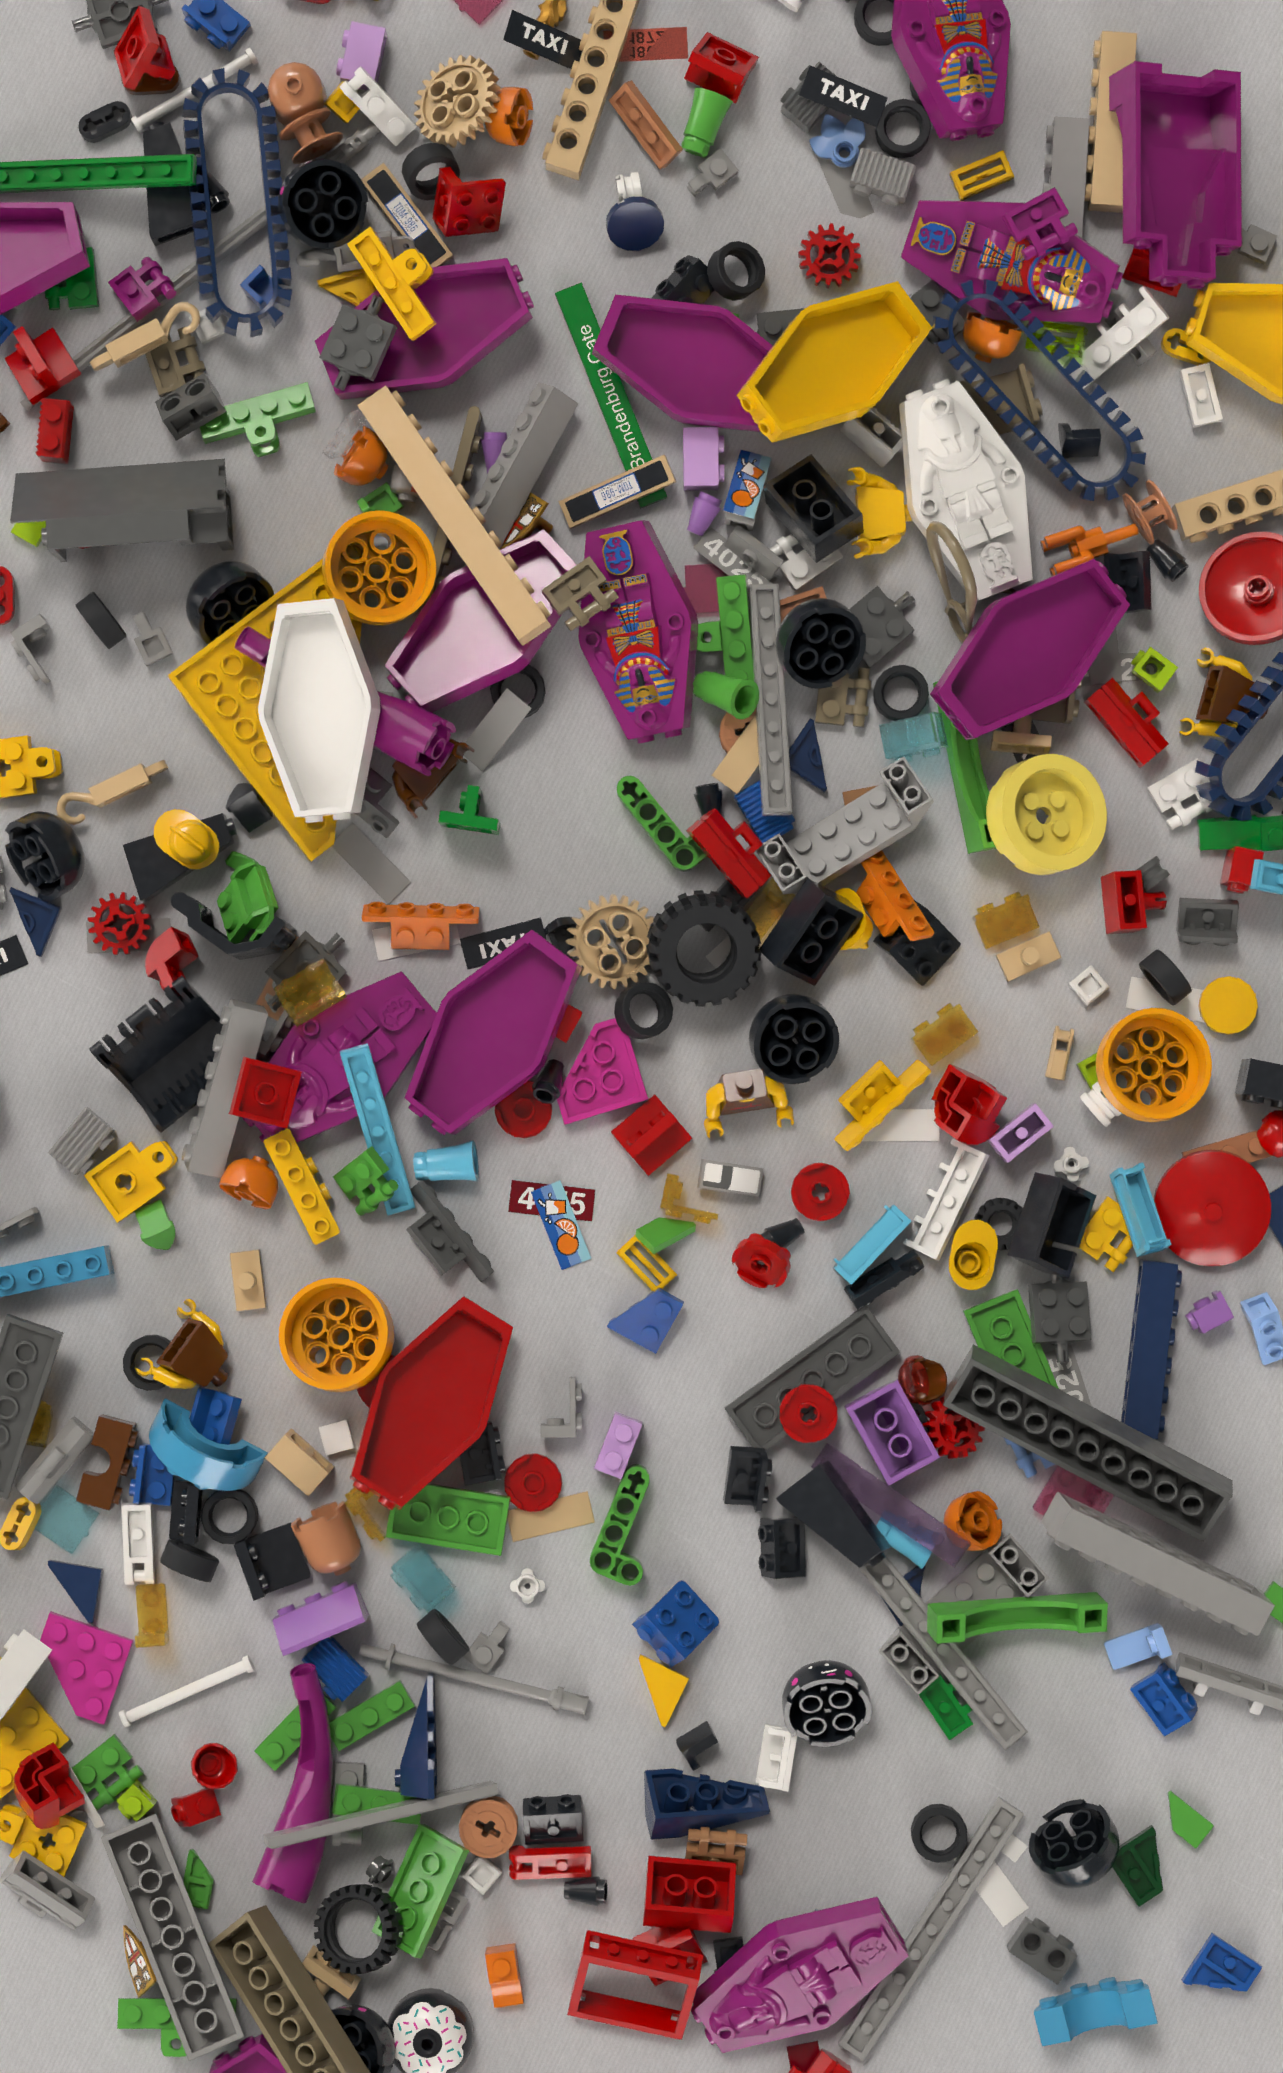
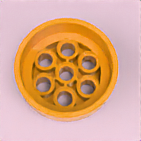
(403, 539)
(1170, 1032)
(318, 1302)

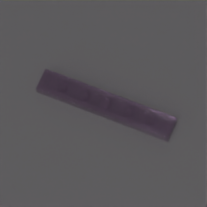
(896, 1508)

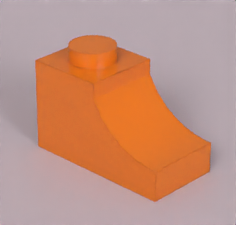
(504, 1975)

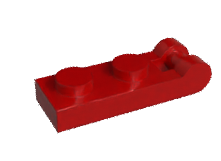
(549, 1862)

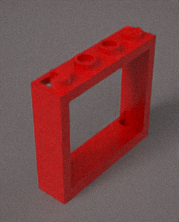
(640, 1959)

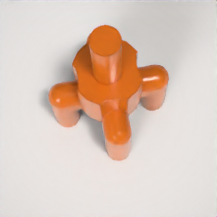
(1084, 544)

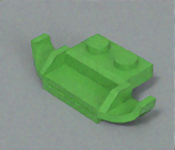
(247, 899)

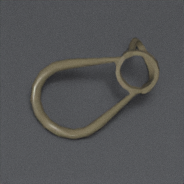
(954, 607)

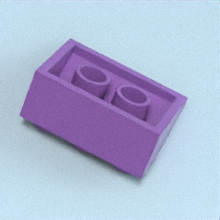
(892, 1432)
(319, 1617)

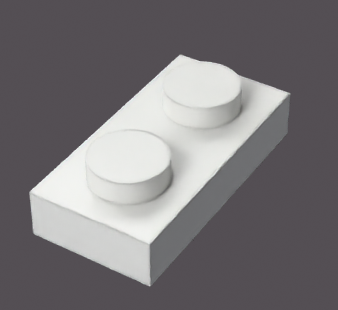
(1201, 395)

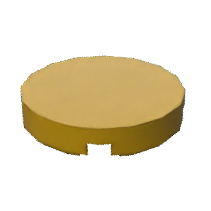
(1228, 1005)

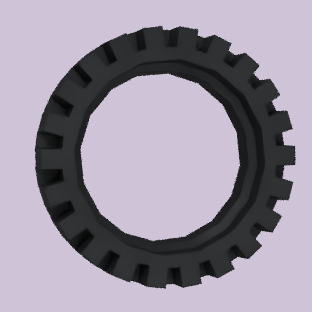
(329, 1941)

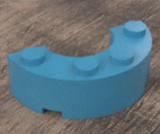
(198, 1458)
(1094, 2007)

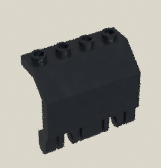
(275, 938)
(165, 1054)

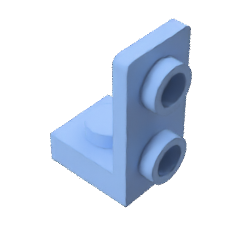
(1266, 1326)
(1137, 1646)

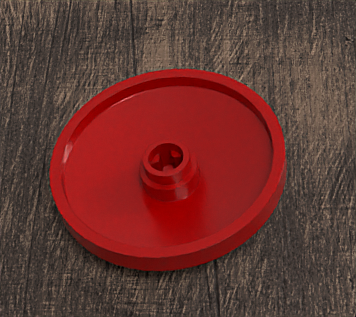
(1245, 588)
(1213, 1207)

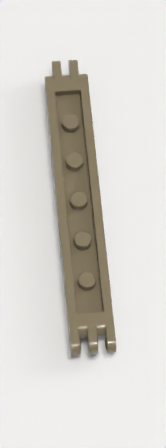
(463, 472)

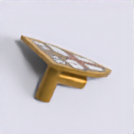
(528, 520)
(138, 1963)

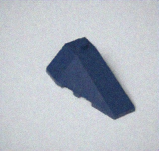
(419, 1762)
(689, 1802)

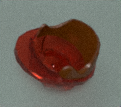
(922, 1379)

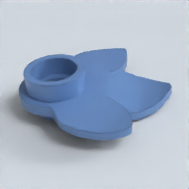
(839, 137)

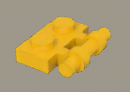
(1101, 1231)

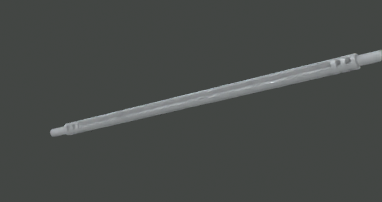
(222, 249)

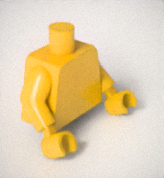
(882, 513)

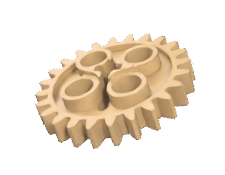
(457, 101)
(591, 955)

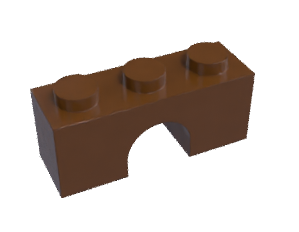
(116, 1438)

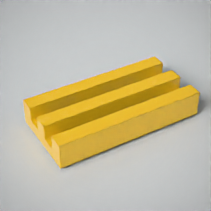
(954, 175)
(664, 1281)

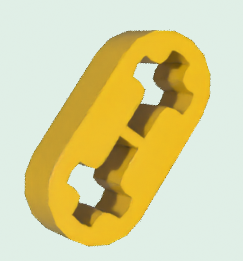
(1181, 353)
(20, 1524)

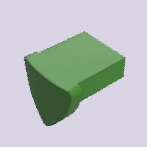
(380, 500)
(156, 1225)

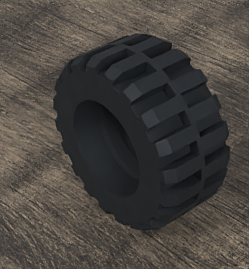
(725, 979)

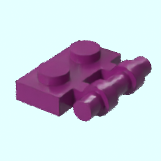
(1036, 215)
(134, 293)

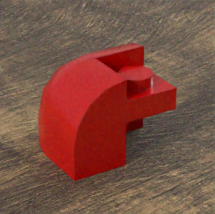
(967, 1106)
(45, 1787)

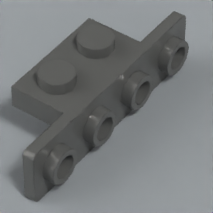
(371, 811)
(442, 1237)

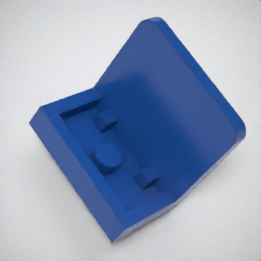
(676, 1624)

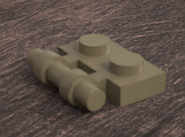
(165, 365)
(576, 585)
(832, 705)

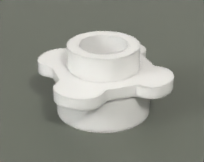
(1063, 1164)
(535, 1585)

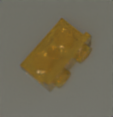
(1006, 920)

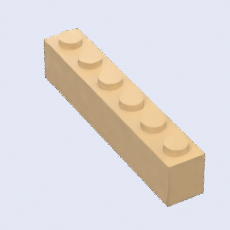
(1105, 163)

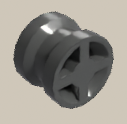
(1152, 873)

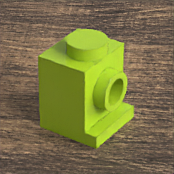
(1164, 668)
(135, 1801)

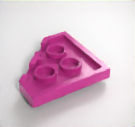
(602, 1075)
(86, 1663)

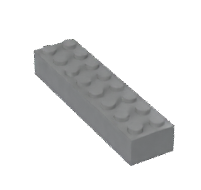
(1156, 1564)
(172, 1937)

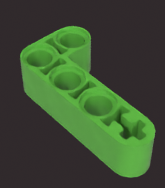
(660, 821)
(624, 1521)

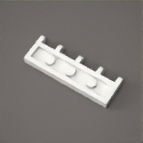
(1121, 337)
(948, 1201)

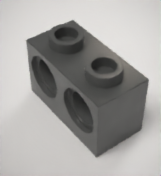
(190, 406)
(1037, 1955)

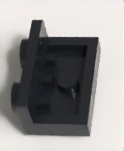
(686, 283)
(1133, 575)
(481, 1461)
(747, 1477)

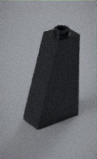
(167, 206)
(156, 871)
(836, 1515)

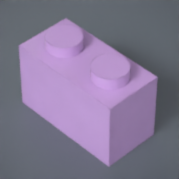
(364, 48)
(701, 458)
(1020, 1132)
(618, 1445)

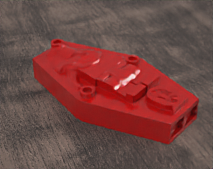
(431, 1403)

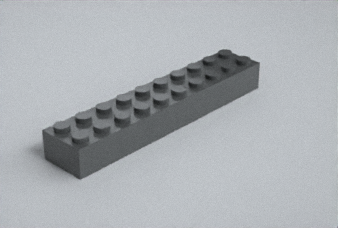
(1088, 1443)

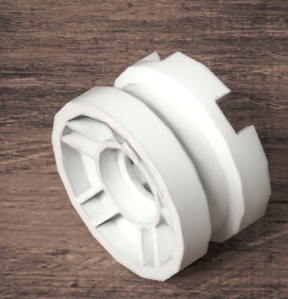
(628, 186)
(1099, 1105)

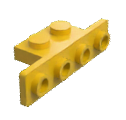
(875, 1097)
(303, 1186)

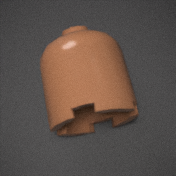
(295, 91)
(328, 1538)

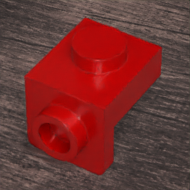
(195, 1807)

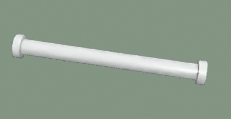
(178, 100)
(186, 1691)

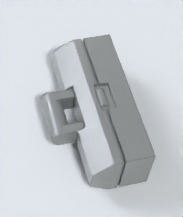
(55, 1460)
(47, 1891)

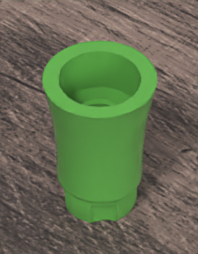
(704, 121)
(728, 693)

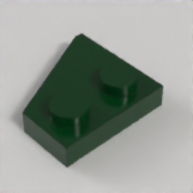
(1139, 1866)

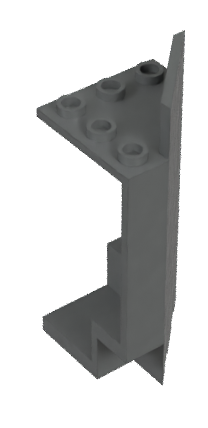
(127, 505)

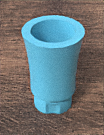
(447, 1163)
(903, 1543)

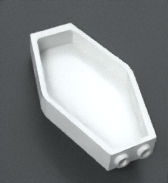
(968, 481)
(319, 709)

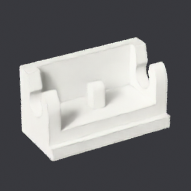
(776, 1758)

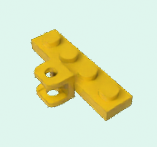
(396, 280)

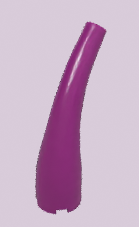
(402, 728)
(295, 1867)

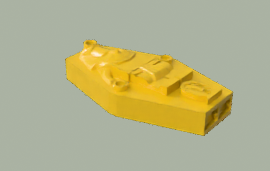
(1242, 333)
(834, 361)

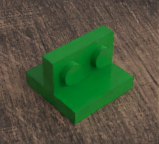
(469, 819)

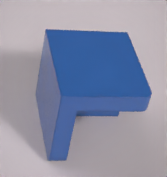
(258, 287)

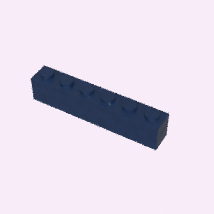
(1149, 1346)

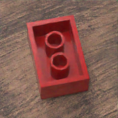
(689, 1894)

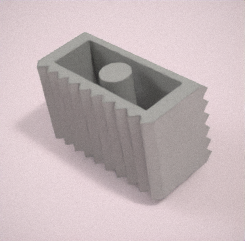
(882, 177)
(874, 436)
(82, 1141)

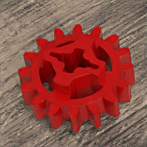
(837, 265)
(123, 936)
(951, 1428)

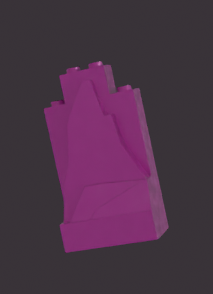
(1180, 168)

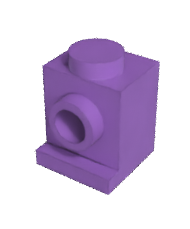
(1209, 1313)

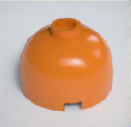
(510, 121)
(990, 337)
(364, 460)
(251, 1181)
(974, 1519)

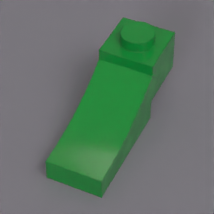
(1227, 832)

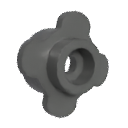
(379, 1870)

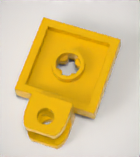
(26, 766)
(142, 1168)
(27, 1837)

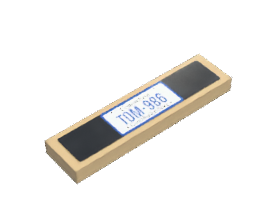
(405, 215)
(617, 491)

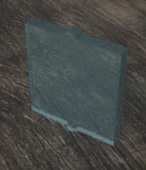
(65, 1519)

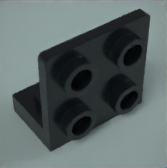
(923, 956)
(272, 1560)

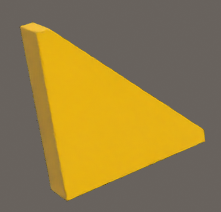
(350, 286)
(664, 1686)

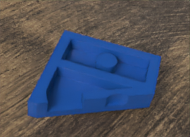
(648, 1319)
(1222, 1966)

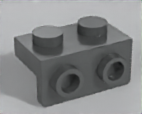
(1207, 921)

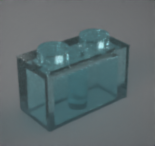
(914, 736)
(422, 1578)

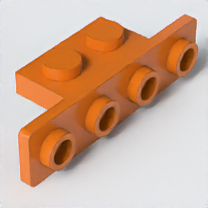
(890, 901)
(420, 924)

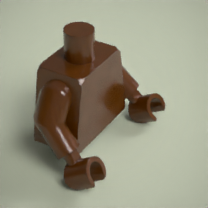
(416, 788)

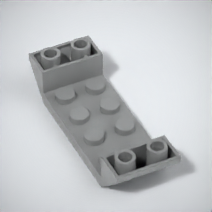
(850, 832)
(996, 1573)

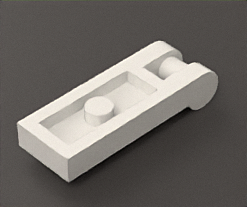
(379, 107)
(138, 1542)

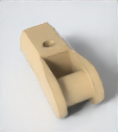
(1058, 1058)

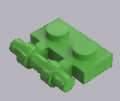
(362, 1172)
(100, 1764)

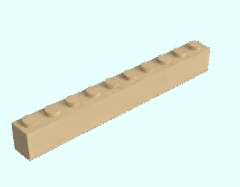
(454, 515)

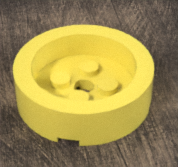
(1073, 809)

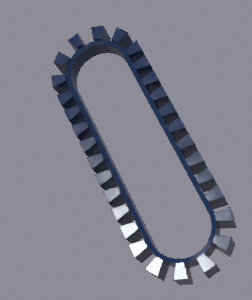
(270, 187)
(1070, 366)
(1214, 791)

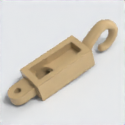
(144, 338)
(111, 789)

